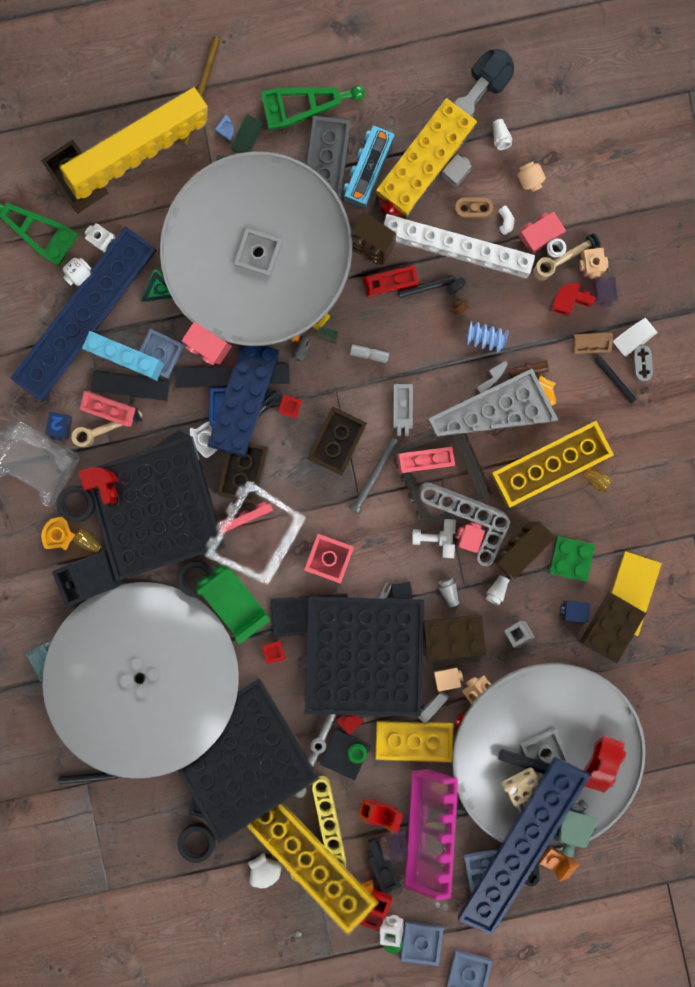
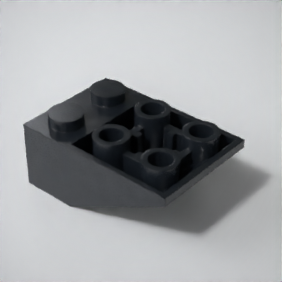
(85, 578)

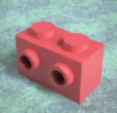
(541, 232)
(469, 537)

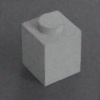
(456, 170)
(519, 634)

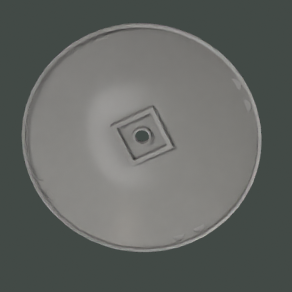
(245, 206)
(537, 710)
(148, 725)

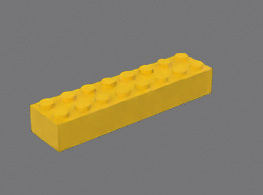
(135, 143)
(314, 867)

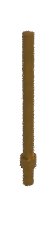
(204, 77)

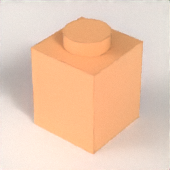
(448, 678)

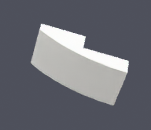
(635, 336)

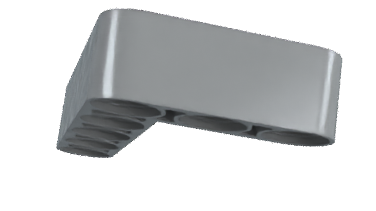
(471, 513)

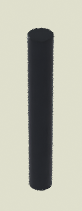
(426, 286)
(615, 379)
(85, 778)

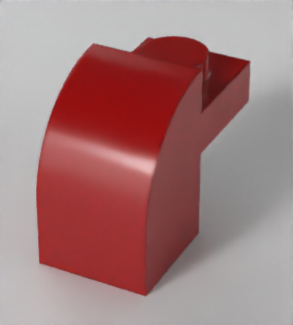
(567, 296)
(100, 478)
(381, 814)
(375, 916)

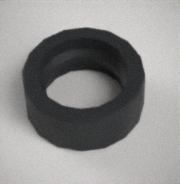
(63, 511)
(182, 573)
(196, 858)

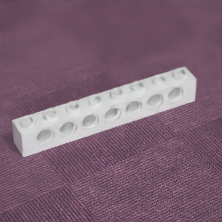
(460, 247)

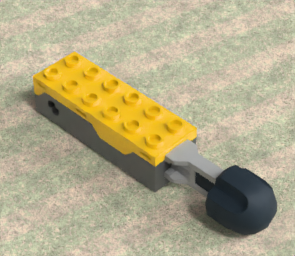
(441, 138)

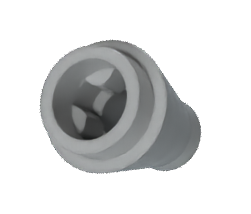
(449, 591)

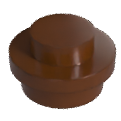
(459, 306)

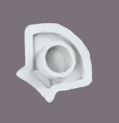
(201, 437)
(264, 871)

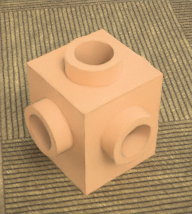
(593, 263)
(475, 688)

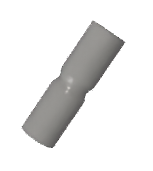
(367, 353)

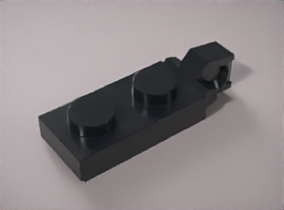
(382, 869)

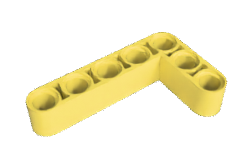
(325, 815)

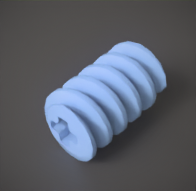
(486, 336)

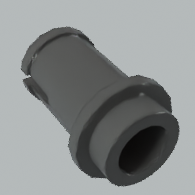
(301, 349)

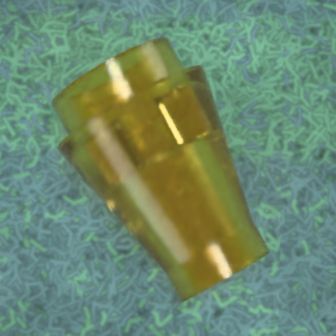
(598, 479)
(86, 541)

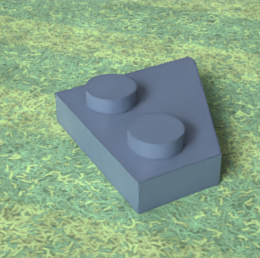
(476, 865)

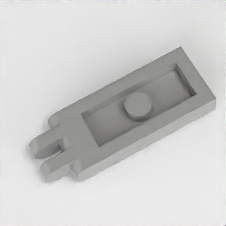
(403, 407)

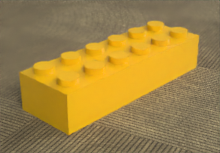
(551, 464)

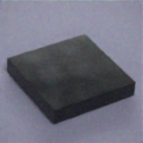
(337, 754)

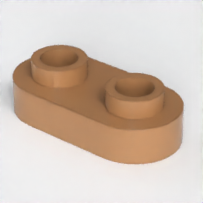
(473, 207)

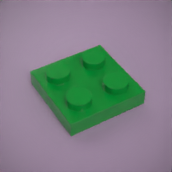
(571, 558)

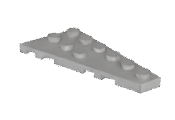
(507, 405)

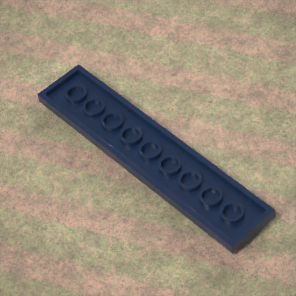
(83, 314)
(523, 846)

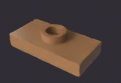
(592, 343)

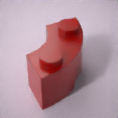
(605, 763)

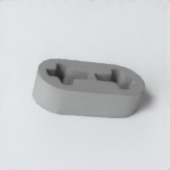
(647, 363)
(433, 706)

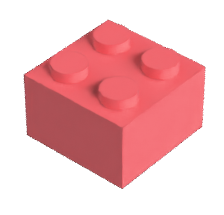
(206, 343)
(329, 558)

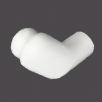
(508, 222)

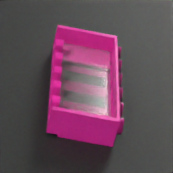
(431, 834)

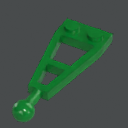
(275, 110)
(59, 244)

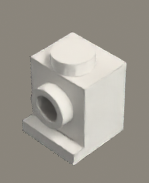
(104, 241)
(391, 925)

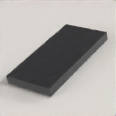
(290, 614)

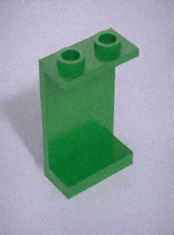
(233, 602)

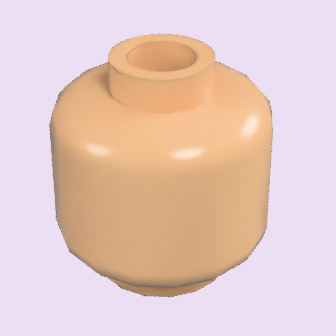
(531, 176)

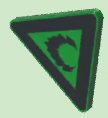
(156, 288)

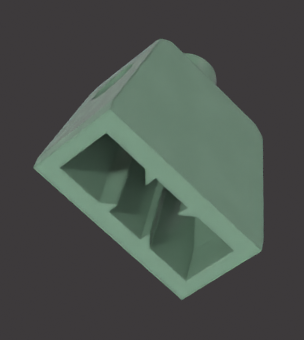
(574, 832)

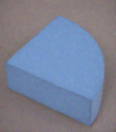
(225, 128)

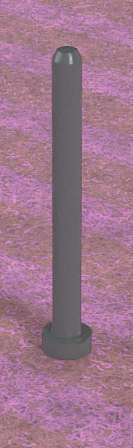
(374, 476)

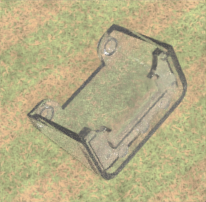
(36, 461)

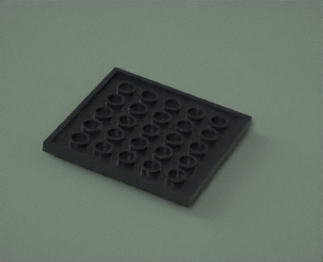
(159, 510)
(364, 656)
(249, 765)

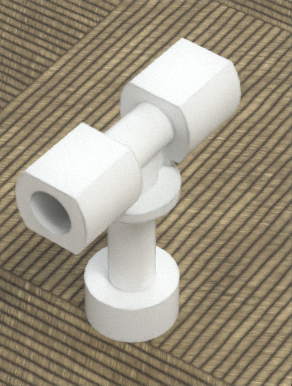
(444, 538)

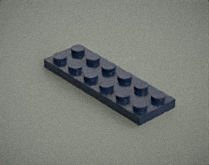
(243, 399)

